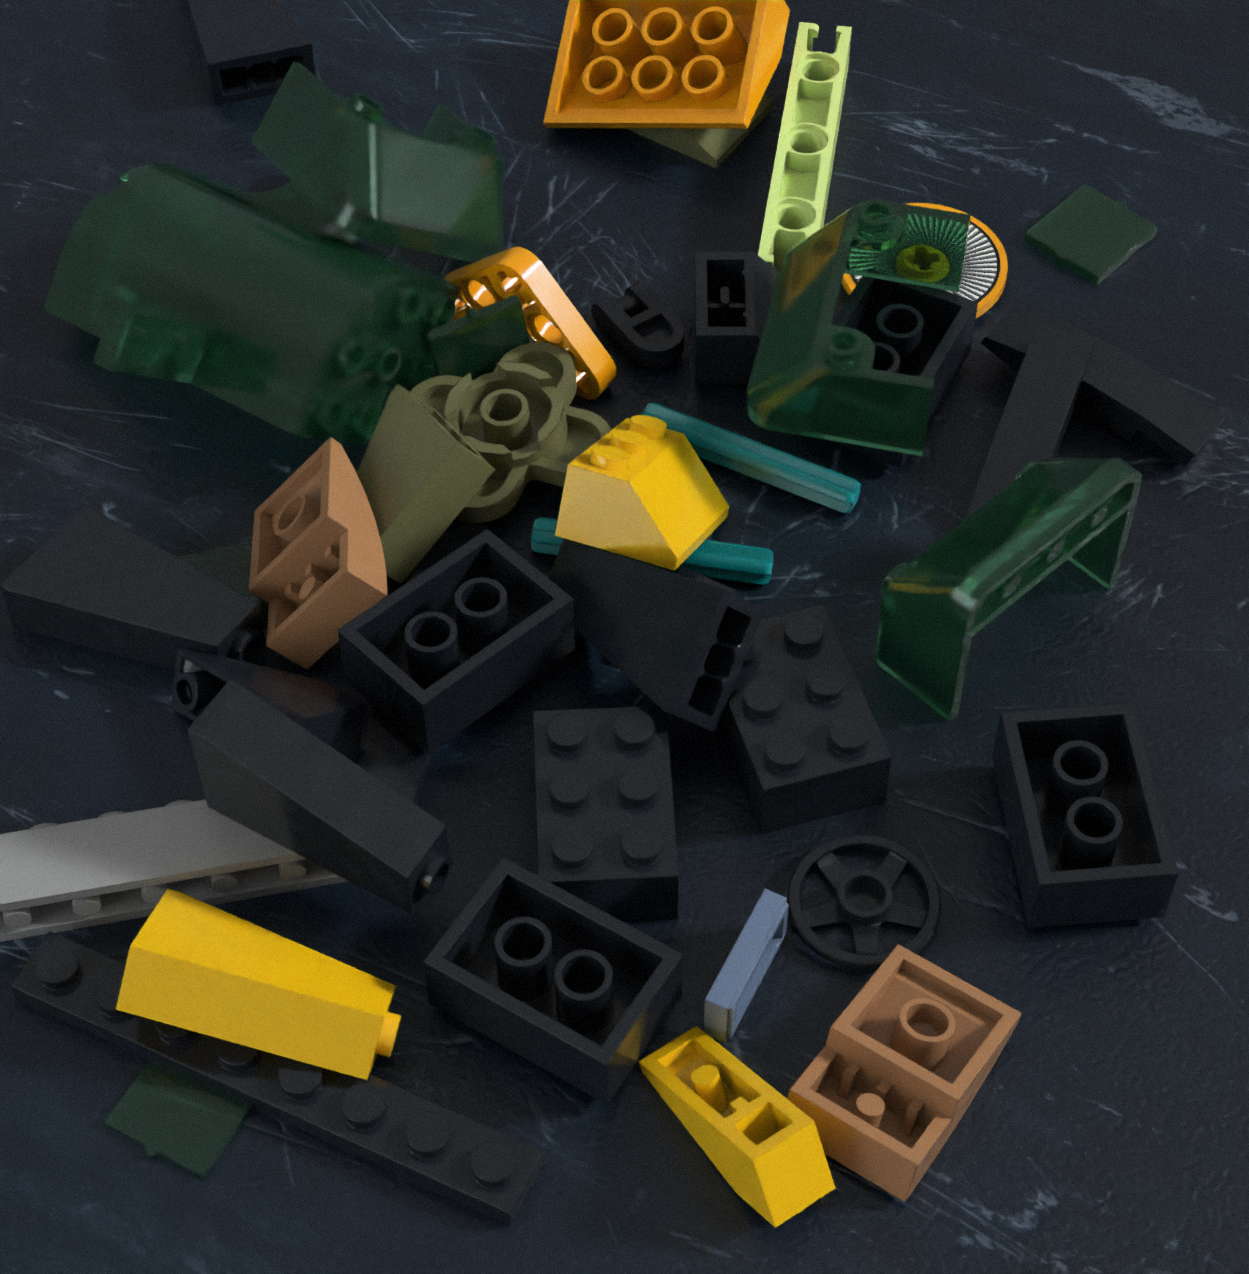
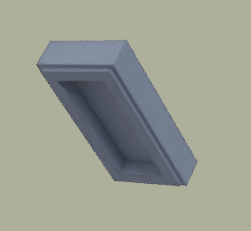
(745, 966)

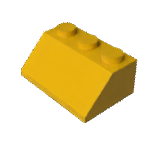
(641, 495)

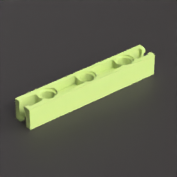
(805, 144)

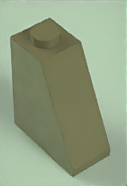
(416, 479)

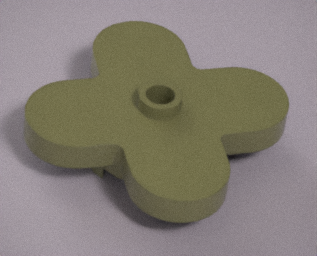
(516, 422)

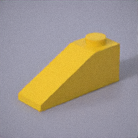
(742, 1124)

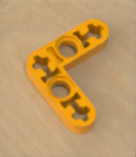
(542, 300)

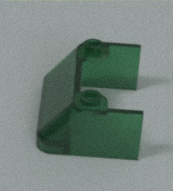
(385, 182)
(822, 375)
(993, 558)

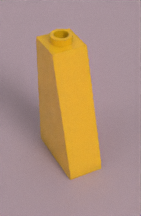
(255, 988)

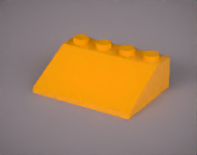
(665, 63)

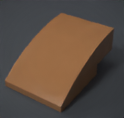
(316, 556)
(902, 1069)

